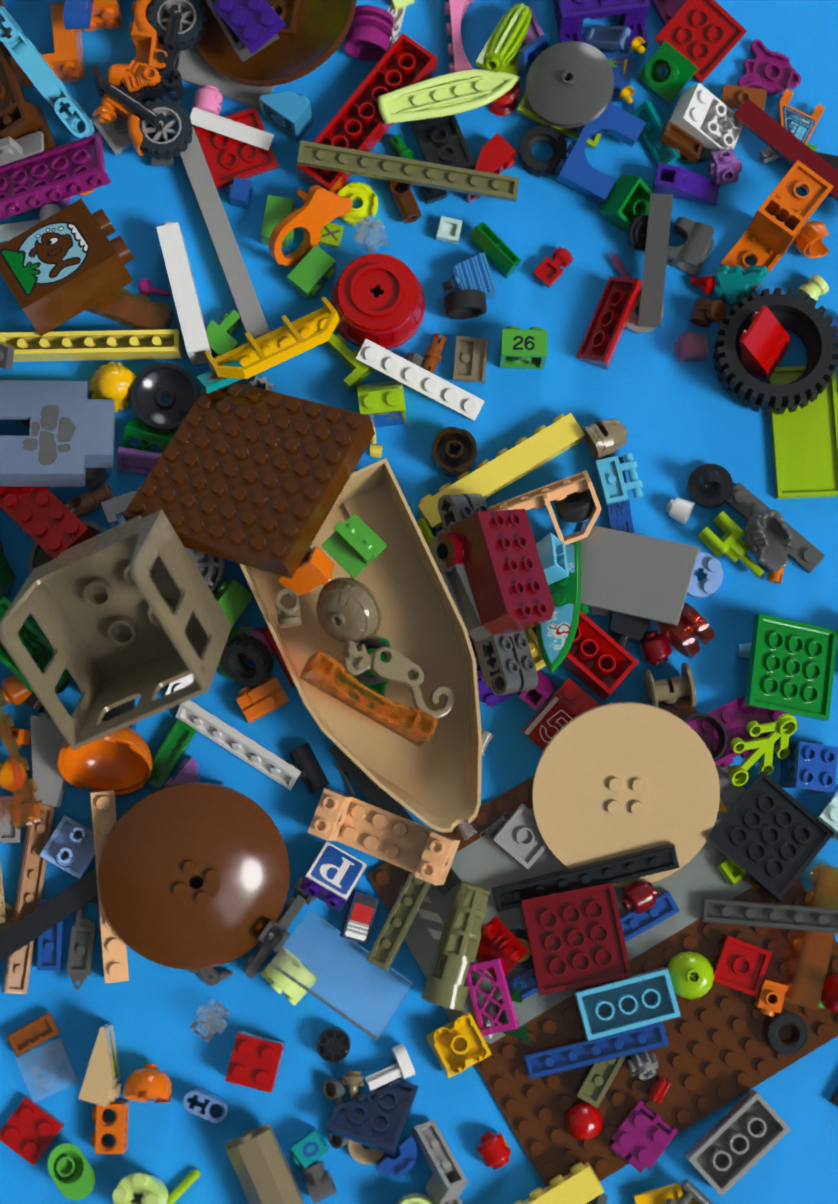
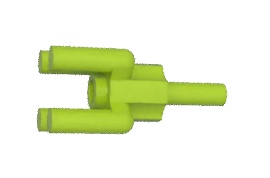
(729, 543)

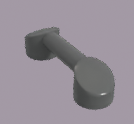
(334, 1090)

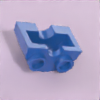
(402, 1161)

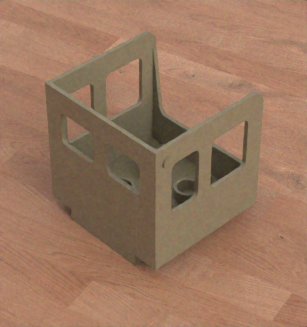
(124, 623)

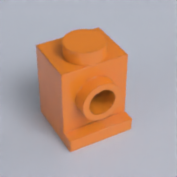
(766, 989)

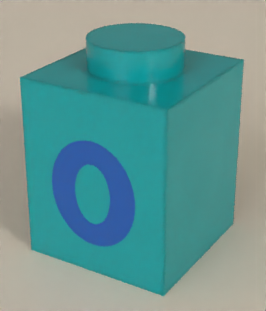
(309, 1148)

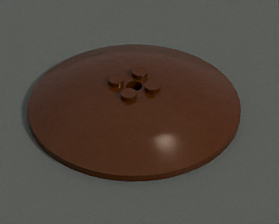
(309, 39)
(186, 834)

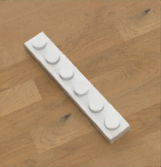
(419, 379)
(238, 744)

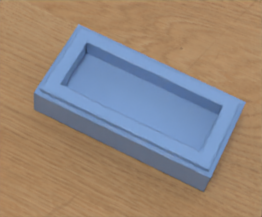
(608, 36)

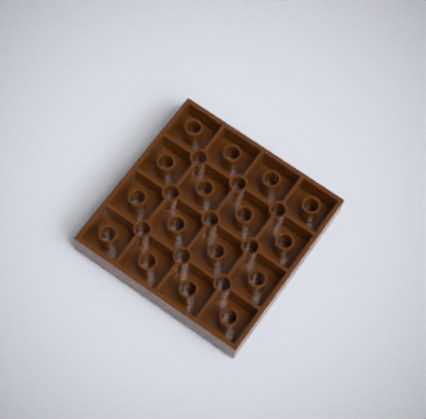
(254, 475)

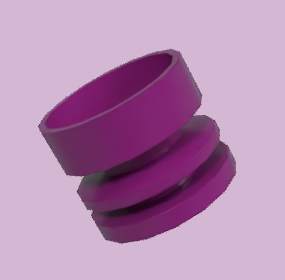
(369, 33)

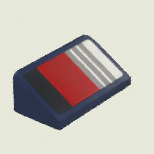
(359, 917)

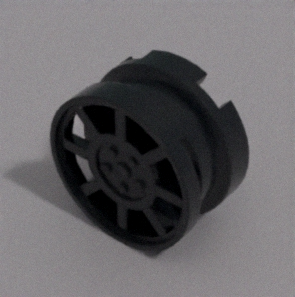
(333, 1045)

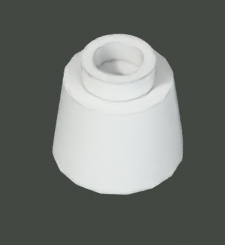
(680, 509)

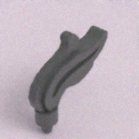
(211, 976)

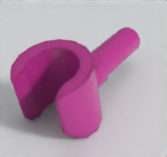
(146, 288)

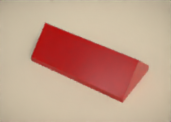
(609, 321)

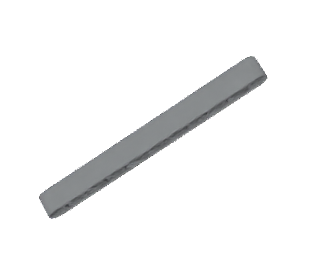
(223, 239)

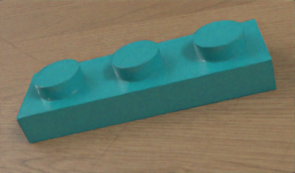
(651, 133)

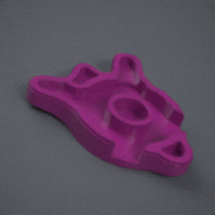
(768, 71)

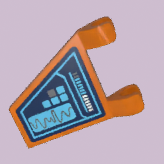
(797, 122)

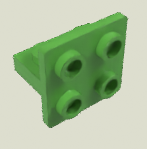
(353, 545)

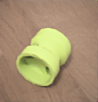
(814, 288)

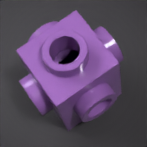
(724, 166)

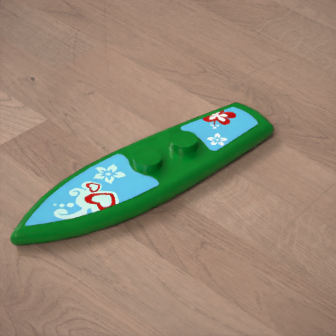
(558, 633)

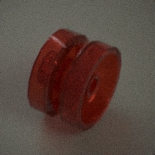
(689, 633)

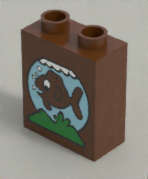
(64, 265)

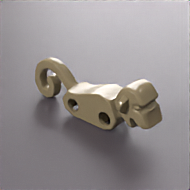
(395, 669)

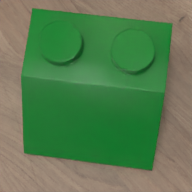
(626, 201)

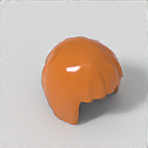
(810, 240)

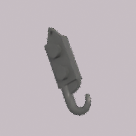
(81, 947)

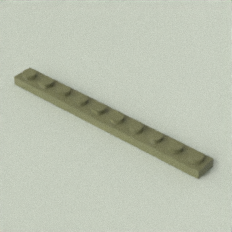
(408, 171)

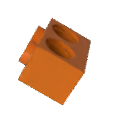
(117, 1128)

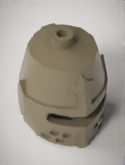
(604, 437)

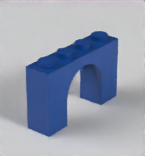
(577, 171)

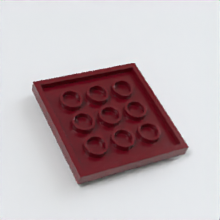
(575, 938)

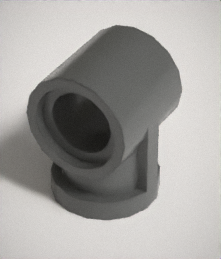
(318, 1182)

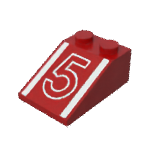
(559, 710)

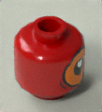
(493, 1150)

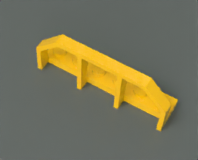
(277, 345)

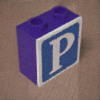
(333, 876)

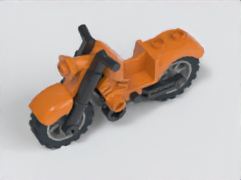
(153, 77)

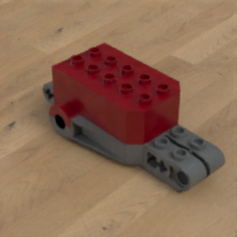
(495, 584)

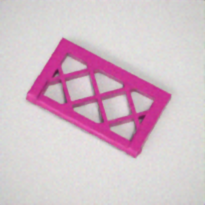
(506, 1005)

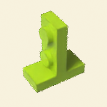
(360, 369)

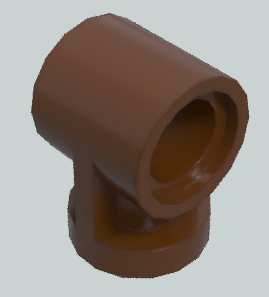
(707, 311)

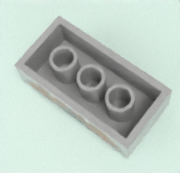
(737, 1142)

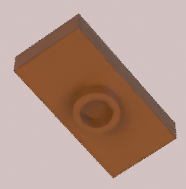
(736, 96)
(33, 1034)

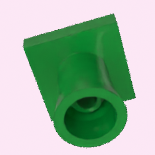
(678, 74)

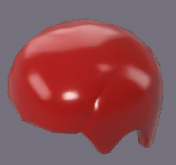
(583, 1121)

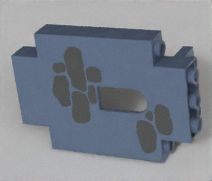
(64, 433)

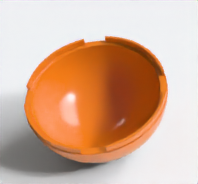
(110, 763)

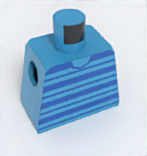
(471, 274)

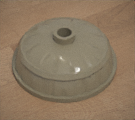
(355, 607)

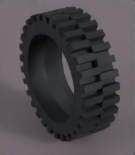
(796, 316)

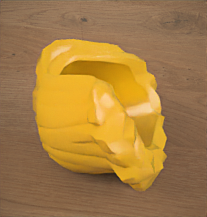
(113, 382)

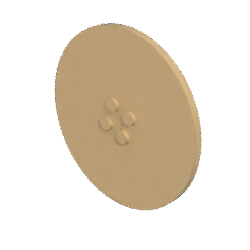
(624, 785)

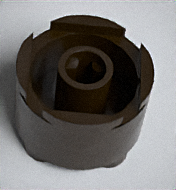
(455, 439)

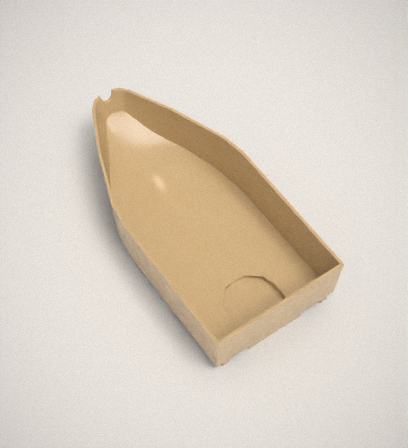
(420, 622)

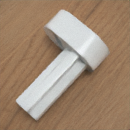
(402, 1068)

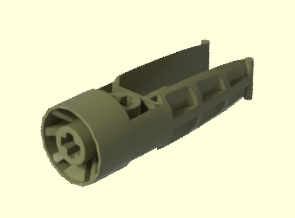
(457, 948)

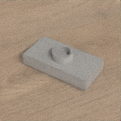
(8, 833)

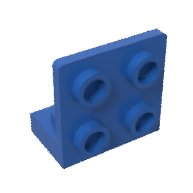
(809, 767)

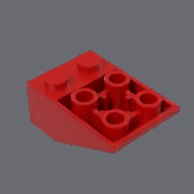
(763, 344)

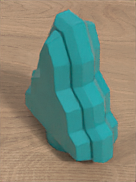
(738, 281)

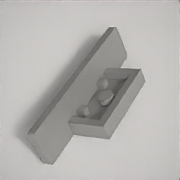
(20, 148)

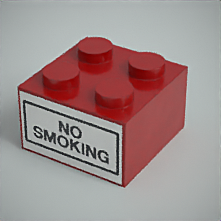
(255, 1061)

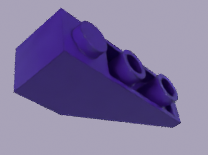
(684, 185)

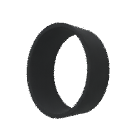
(719, 728)

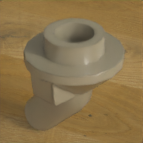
(353, 1080)

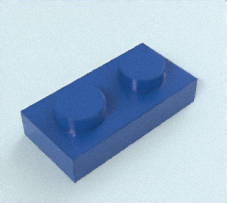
(530, 52)

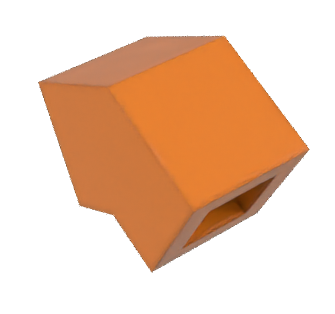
(24, 736)

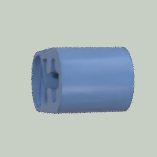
(202, 1097)

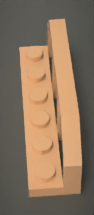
(556, 491)

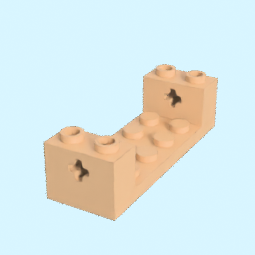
(384, 835)

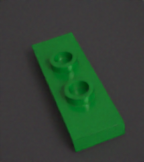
(170, 753)

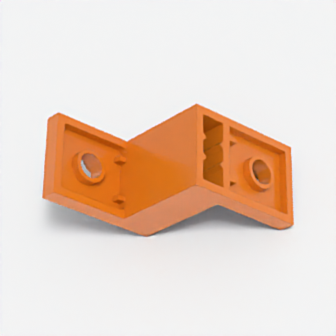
(68, 47)
(779, 219)

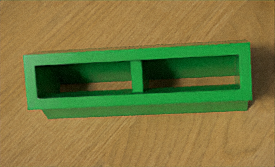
(495, 249)

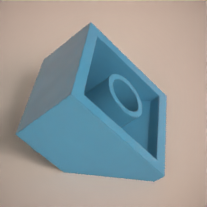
(287, 112)

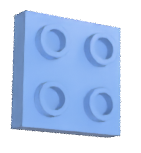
(70, 847)

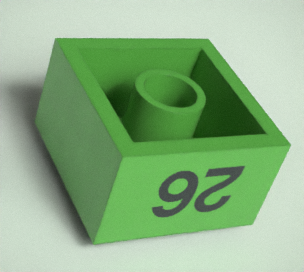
(523, 348)

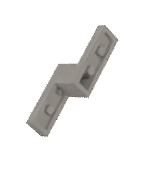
(448, 1177)

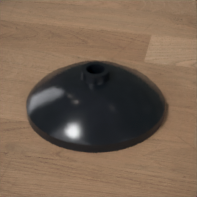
(161, 381)

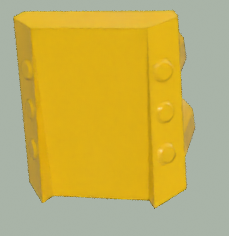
(458, 1045)

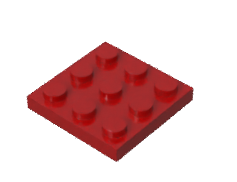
(702, 34)
(234, 158)

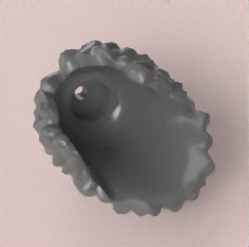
(768, 538)

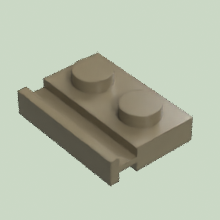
(470, 359)

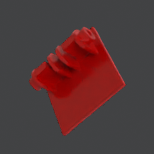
(500, 943)

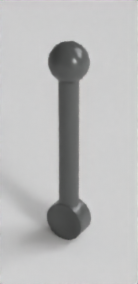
(345, 777)

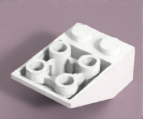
(706, 118)

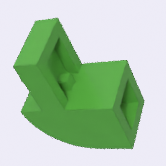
(219, 335)

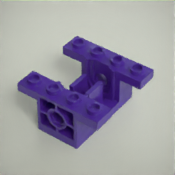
(572, 13)

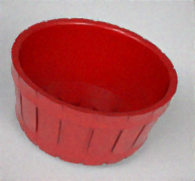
(385, 319)

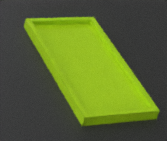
(806, 442)

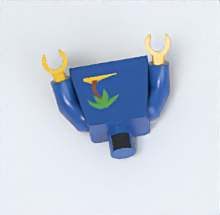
(622, 65)

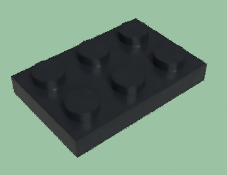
(443, 142)

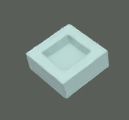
(449, 230)

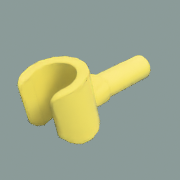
(375, 449)

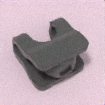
(694, 252)

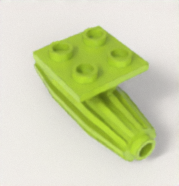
(505, 41)

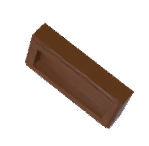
(681, 141)

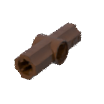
(404, 201)

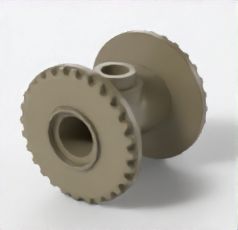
(670, 689)

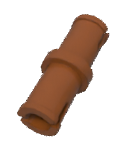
(433, 354)

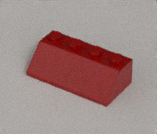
(597, 658)

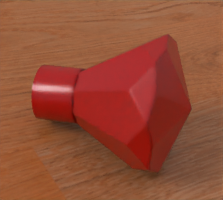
(704, 284)

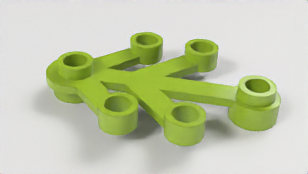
(781, 728)

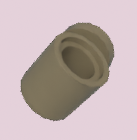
(291, 615)

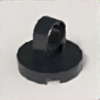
(710, 485)

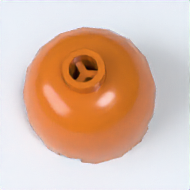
(148, 1085)

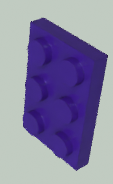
(250, 20)

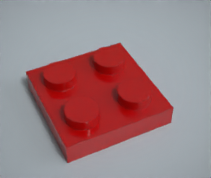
(741, 966)
(30, 1130)

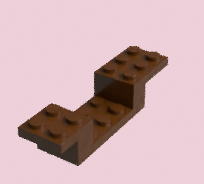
(16, 115)

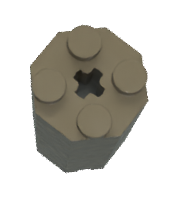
(263, 1168)

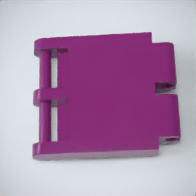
(641, 1137)

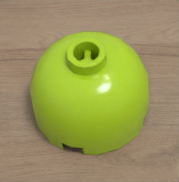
(680, 969)

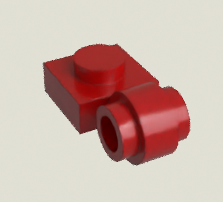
(550, 270)

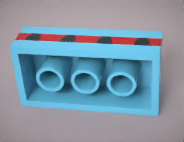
(626, 1003)

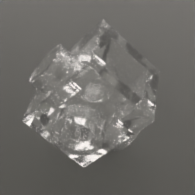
(370, 234)
(210, 1020)

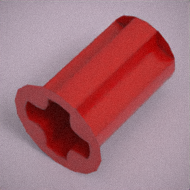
(659, 1089)

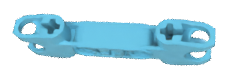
(43, 76)

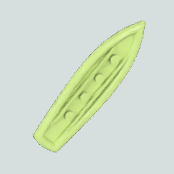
(445, 95)

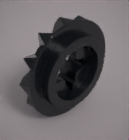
(637, 241)

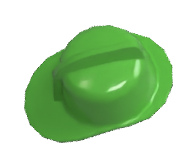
(71, 1171)

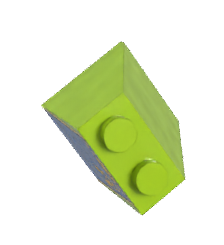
(383, 403)

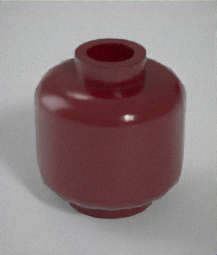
(655, 648)
(639, 896)

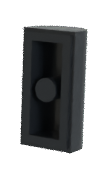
(310, 768)

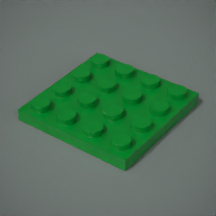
(791, 667)

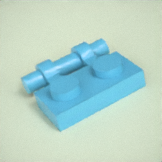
(612, 479)

